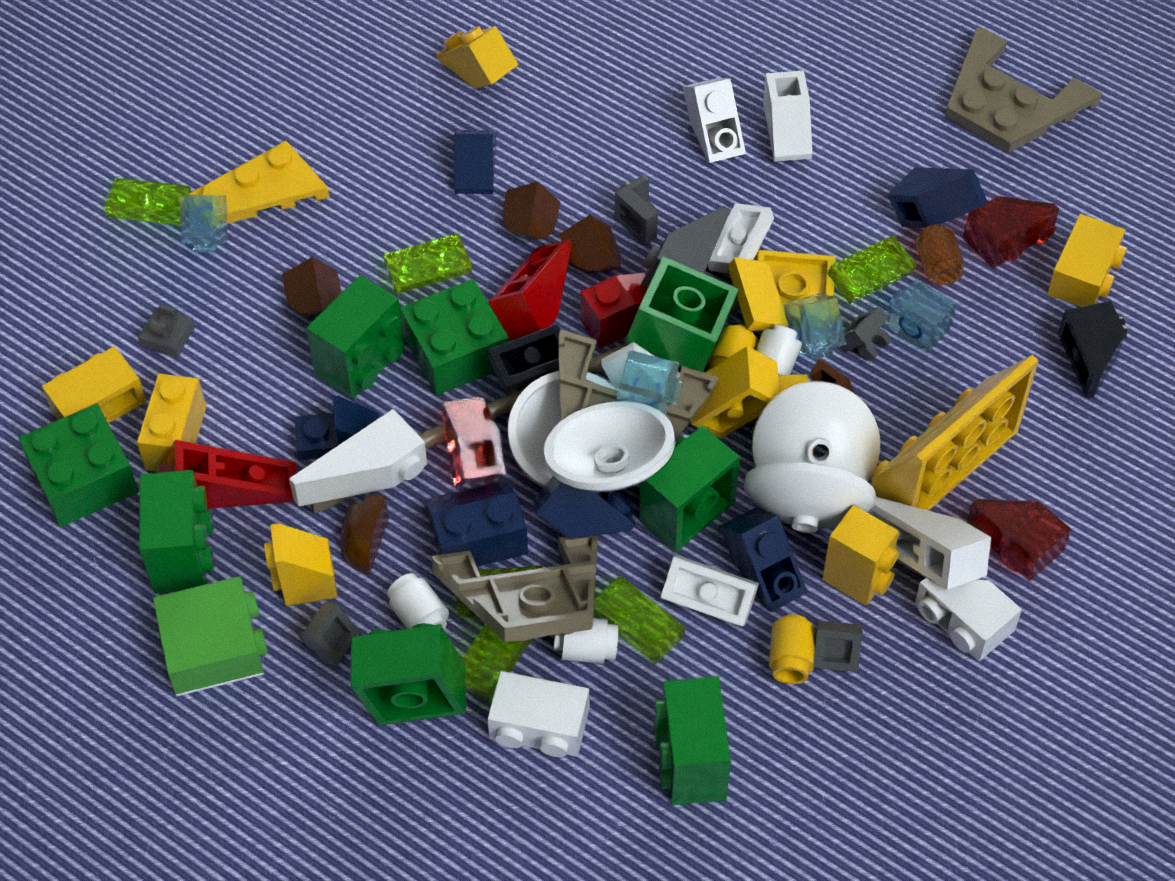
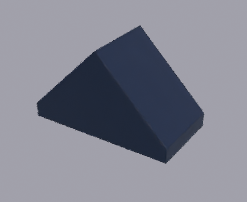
(474, 161)

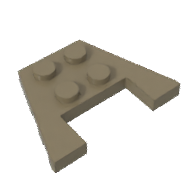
(1004, 108)
(576, 394)
(528, 601)

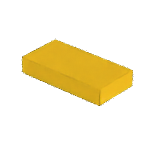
(757, 294)

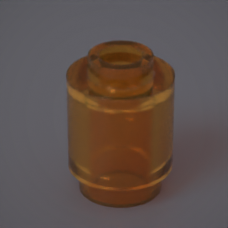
(940, 254)

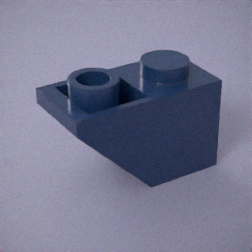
(935, 196)
(583, 512)
(764, 556)

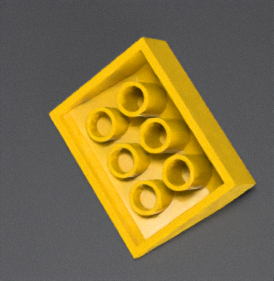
(957, 440)

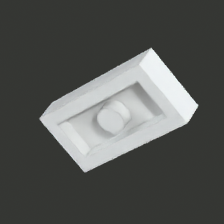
(741, 235)
(709, 590)

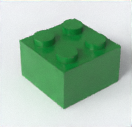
(682, 315)
(452, 335)
(356, 337)
(79, 465)
(689, 489)
(174, 531)
(408, 674)
(692, 741)

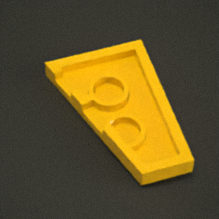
(266, 182)

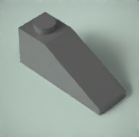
(688, 245)

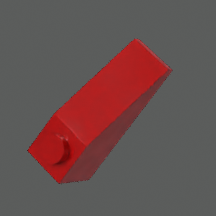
(533, 292)
(611, 307)
(232, 476)

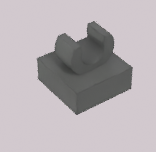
(864, 330)
(166, 331)
(329, 633)
(837, 646)

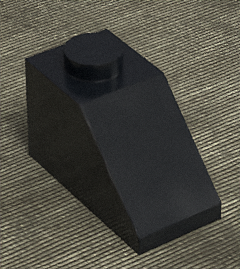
(1092, 342)
(526, 358)

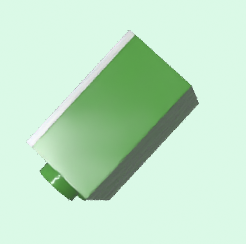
(210, 635)

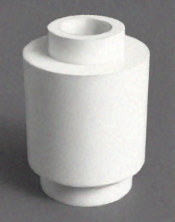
(780, 346)
(416, 602)
(589, 645)

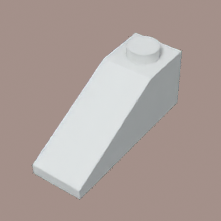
(364, 463)
(936, 544)

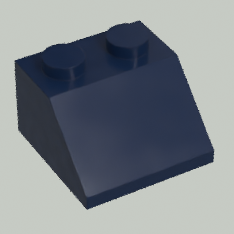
(481, 521)

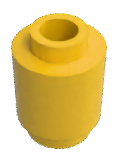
(730, 341)
(792, 649)

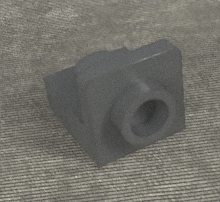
(635, 210)

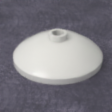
(818, 415)
(533, 419)
(609, 446)
(807, 493)

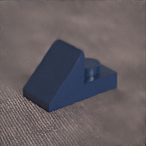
(324, 432)

